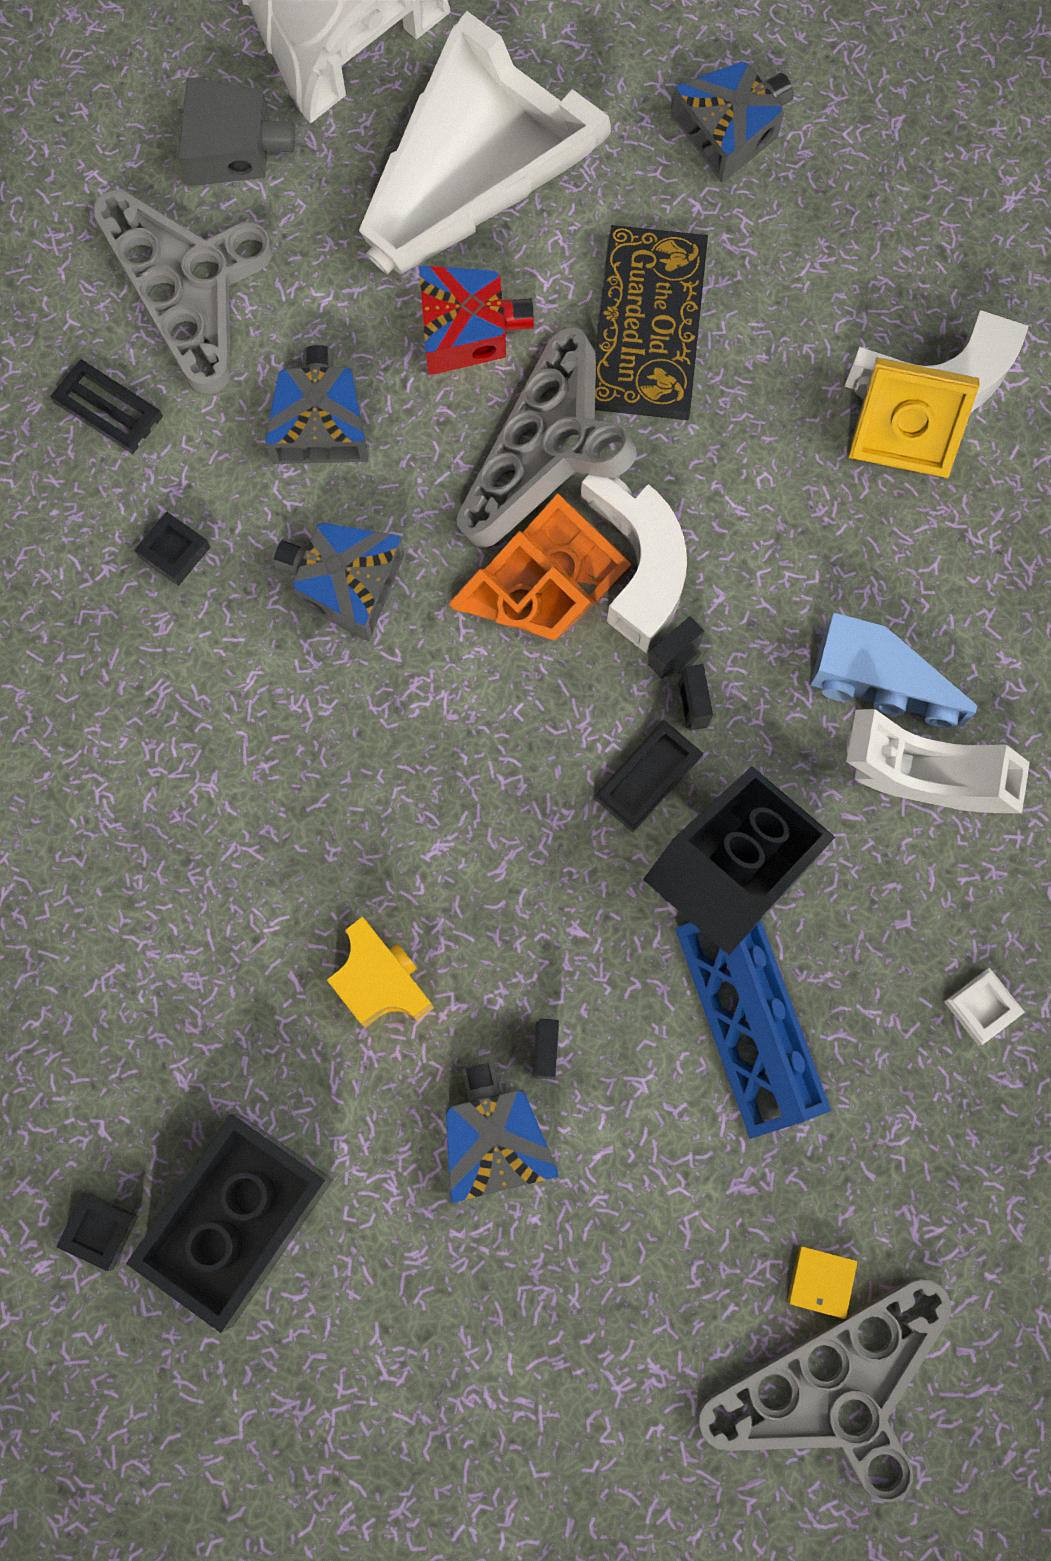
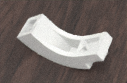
(986, 354)
(653, 531)
(935, 771)

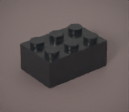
(738, 859)
(229, 1222)

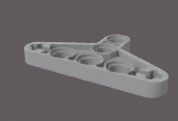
(172, 262)
(538, 463)
(813, 1404)

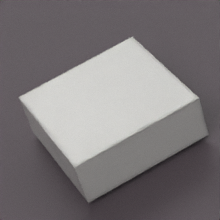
(984, 1006)

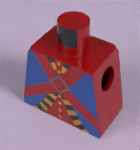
(467, 317)

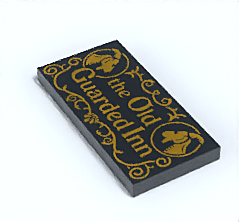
(649, 322)

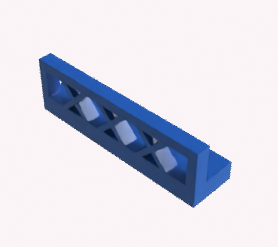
(770, 1023)

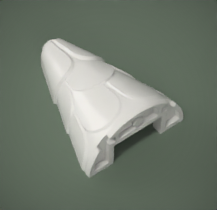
(320, 36)
(472, 149)

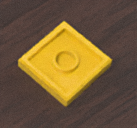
(913, 417)

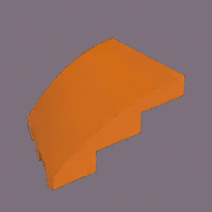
(538, 571)

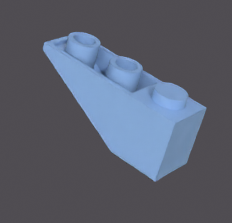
(878, 667)

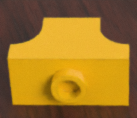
(377, 978)

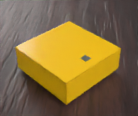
(822, 1282)

